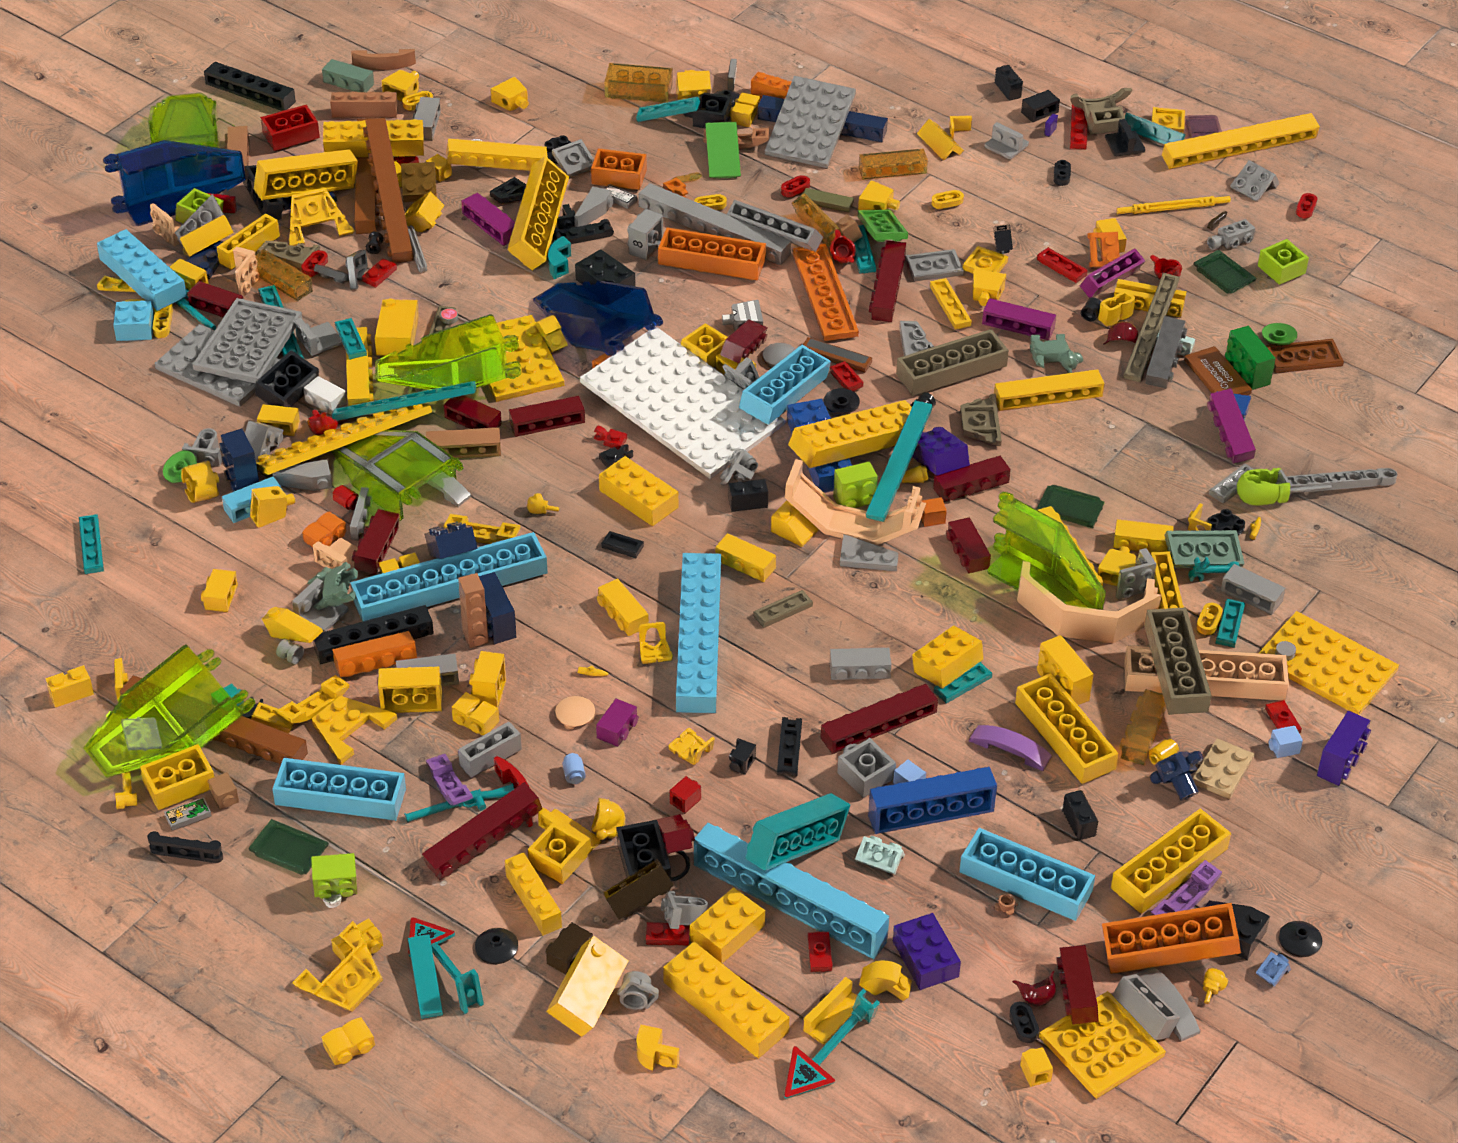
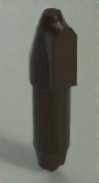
(1215, 221)

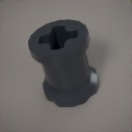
(373, 236)

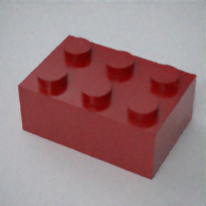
(290, 127)

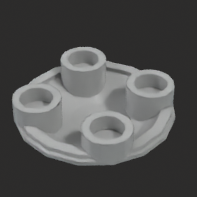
(776, 352)

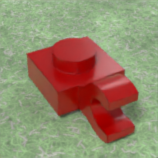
(612, 438)

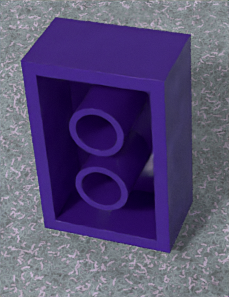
(941, 451)
(1343, 748)
(926, 951)

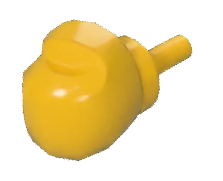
(537, 505)

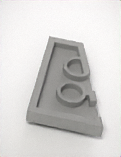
(205, 213)
(913, 337)
(866, 555)

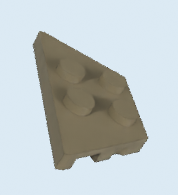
(981, 420)

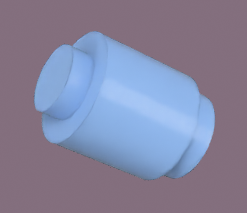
(573, 768)

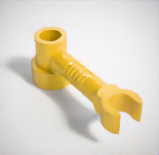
(126, 798)

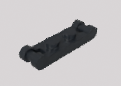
(585, 233)
(789, 746)
(185, 848)

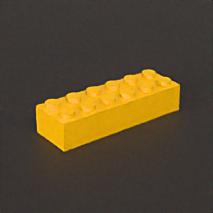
(404, 135)
(305, 173)
(1066, 728)
(1170, 860)
(726, 999)

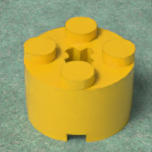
(200, 481)

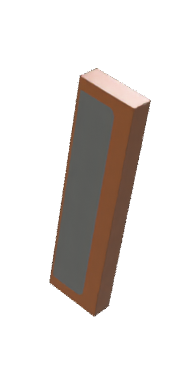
(837, 354)

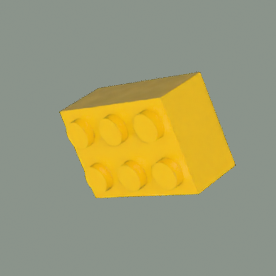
(947, 656)
(1067, 668)
(410, 689)
(177, 776)
(727, 925)

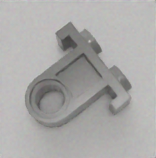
(206, 447)
(682, 909)

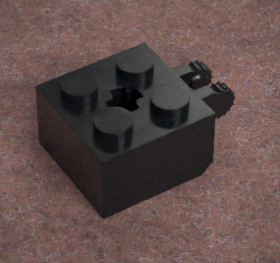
(711, 109)

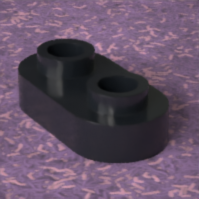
(1062, 172)
(1024, 1024)

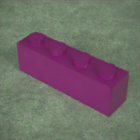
(488, 218)
(1110, 273)
(1018, 319)
(1231, 426)

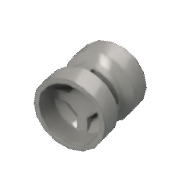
(288, 650)

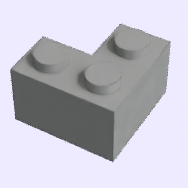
(263, 437)

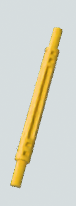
(1172, 205)

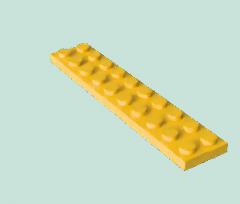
(338, 438)

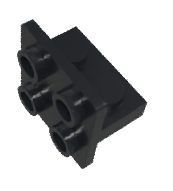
(1125, 140)

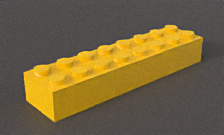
(538, 213)
(850, 434)

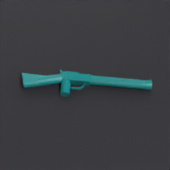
(186, 306)
(478, 801)

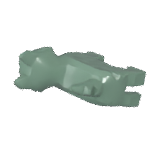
(1054, 351)
(336, 584)

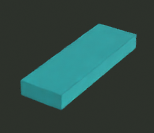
(350, 338)
(1230, 623)
(964, 683)

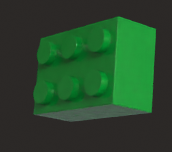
(1250, 357)

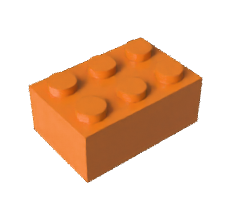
(619, 169)

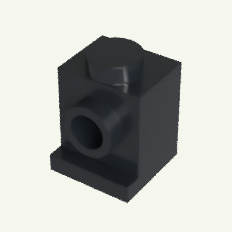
(742, 756)

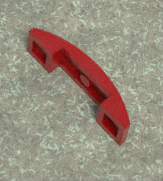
(509, 773)

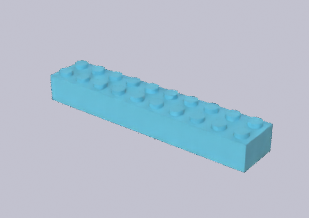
(437, 579)
(698, 633)
(793, 892)

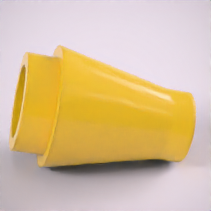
(915, 475)

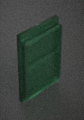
(1224, 272)
(1072, 505)
(287, 847)

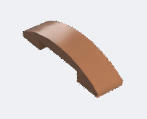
(383, 61)
(758, 137)

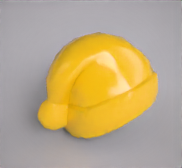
(607, 818)

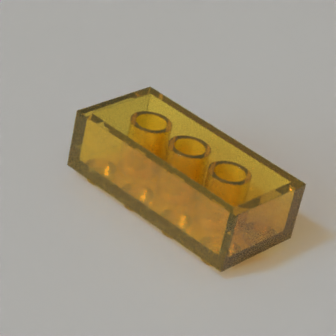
(638, 82)

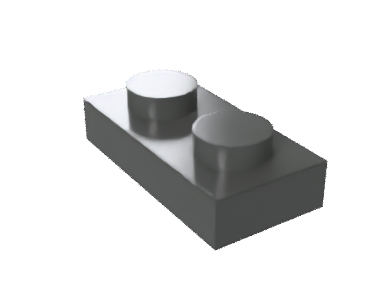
(327, 272)

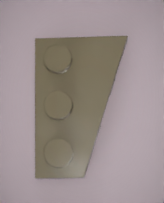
(290, 254)

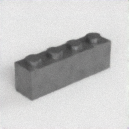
(1165, 352)

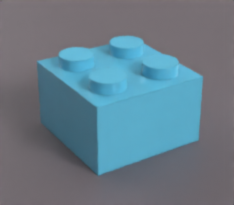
(133, 320)

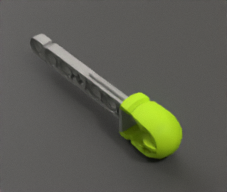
(1267, 486)

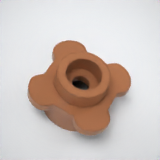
(1008, 899)

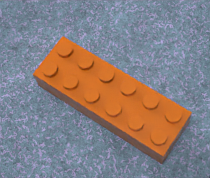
(712, 253)
(1171, 938)

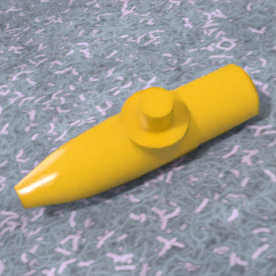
(1255, 528)
(591, 671)

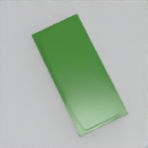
(723, 150)

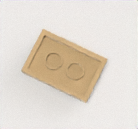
(1223, 768)

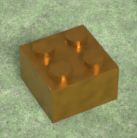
(418, 180)

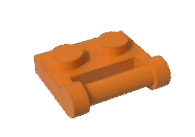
(1109, 248)

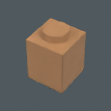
(849, 228)
(223, 790)

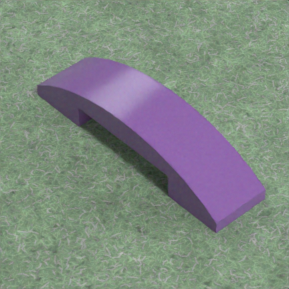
(1012, 742)
(447, 781)
(1192, 891)

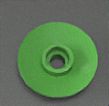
(1279, 333)
(175, 463)

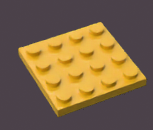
(1103, 1051)

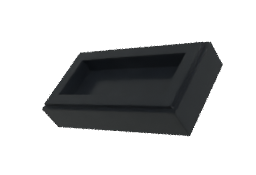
(622, 544)

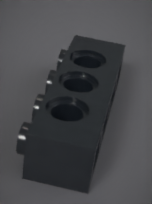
(272, 207)

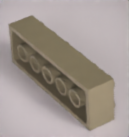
(952, 362)
(1177, 661)

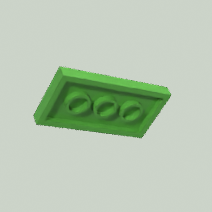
(882, 225)

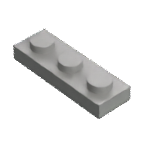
(360, 514)

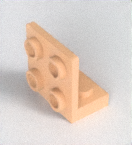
(164, 225)
(246, 269)
(334, 555)

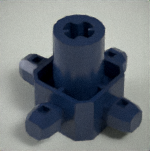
(1178, 771)

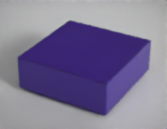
(1051, 125)

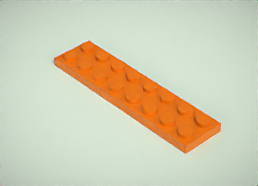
(825, 293)

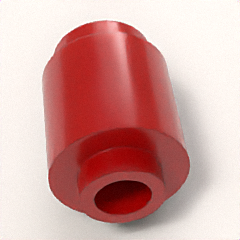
(345, 497)

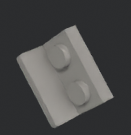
(1006, 141)
(743, 375)
(740, 472)

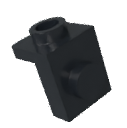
(568, 218)

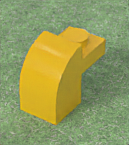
(551, 332)
(885, 976)
(652, 1052)

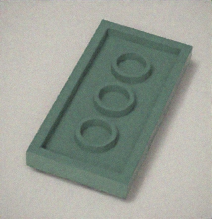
(1218, 546)

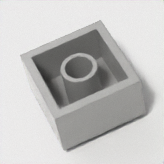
(645, 234)
(866, 767)

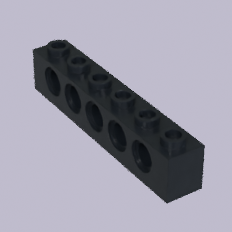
(249, 86)
(414, 620)

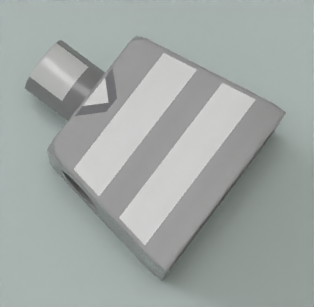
(742, 312)

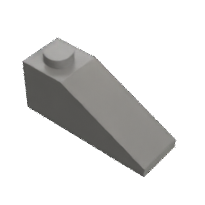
(594, 206)
(306, 476)

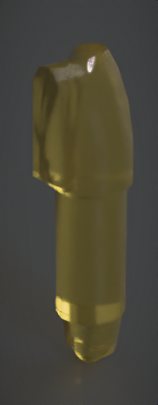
(690, 177)

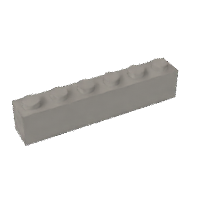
(795, 232)

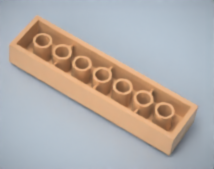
(1226, 673)

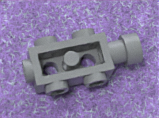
(1232, 235)

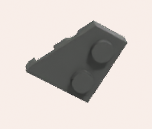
(356, 265)

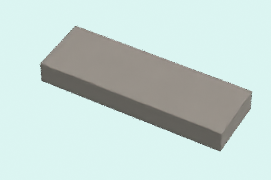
(1228, 487)

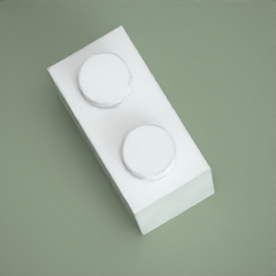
(324, 395)

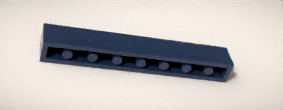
(856, 124)

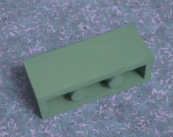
(347, 76)

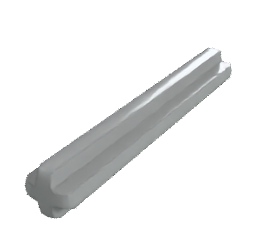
(416, 250)

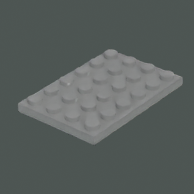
(810, 121)
(247, 340)
(179, 364)

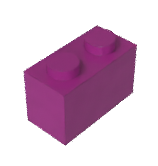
(617, 722)

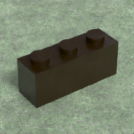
(638, 889)

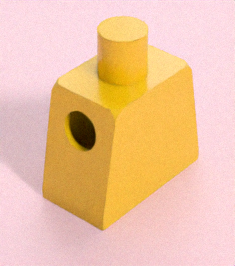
(401, 83)
(510, 95)
(877, 198)
(987, 285)
(269, 505)
(1114, 562)

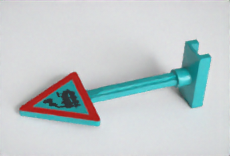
(467, 984)
(805, 1072)

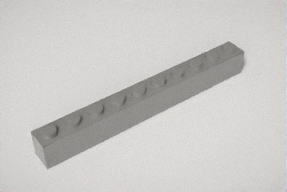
(711, 221)

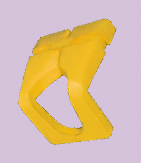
(661, 651)
(688, 744)

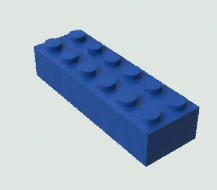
(808, 413)
(932, 800)

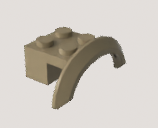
(1102, 112)

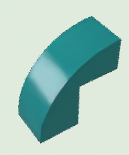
(557, 257)

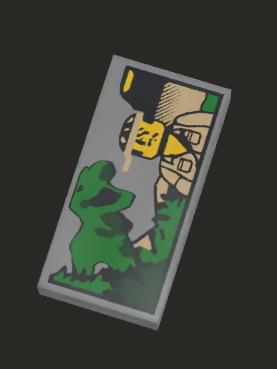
(187, 814)

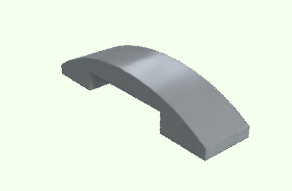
(452, 489)
(1161, 985)

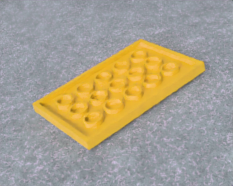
(536, 361)
(1332, 663)

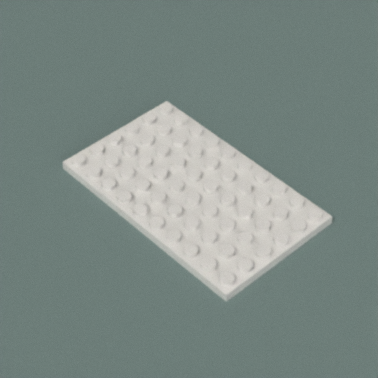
(679, 401)

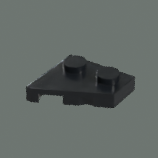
(509, 191)

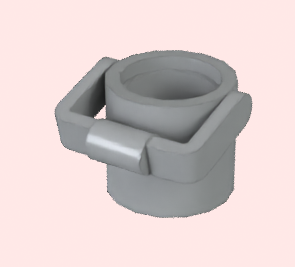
(636, 990)

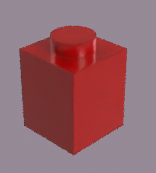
(685, 794)

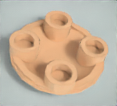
(575, 711)

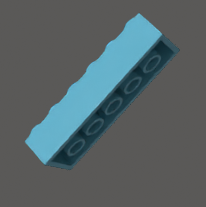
(141, 269)
(784, 384)
(339, 789)
(1027, 874)

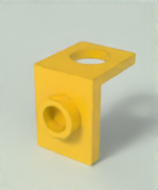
(959, 123)
(1194, 517)

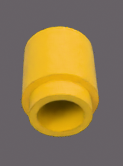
(1163, 750)

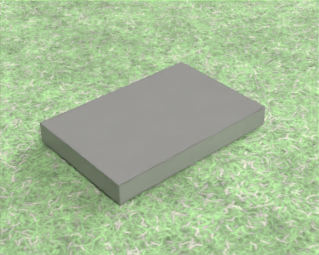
(934, 265)

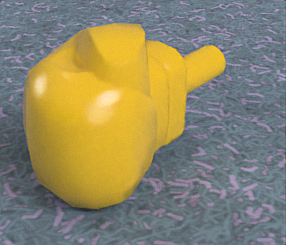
(1213, 982)

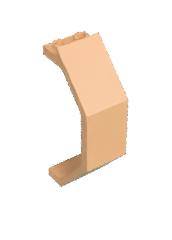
(840, 520)
(1081, 621)

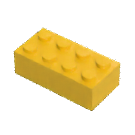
(638, 491)

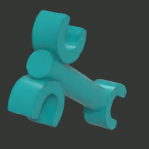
(1205, 567)

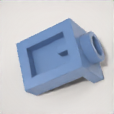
(1273, 968)

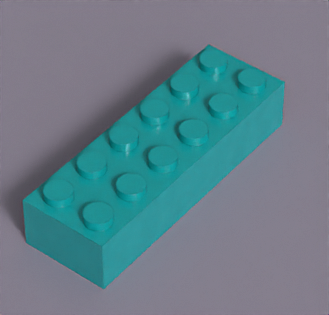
(797, 831)

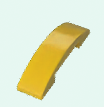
(486, 533)
(311, 706)

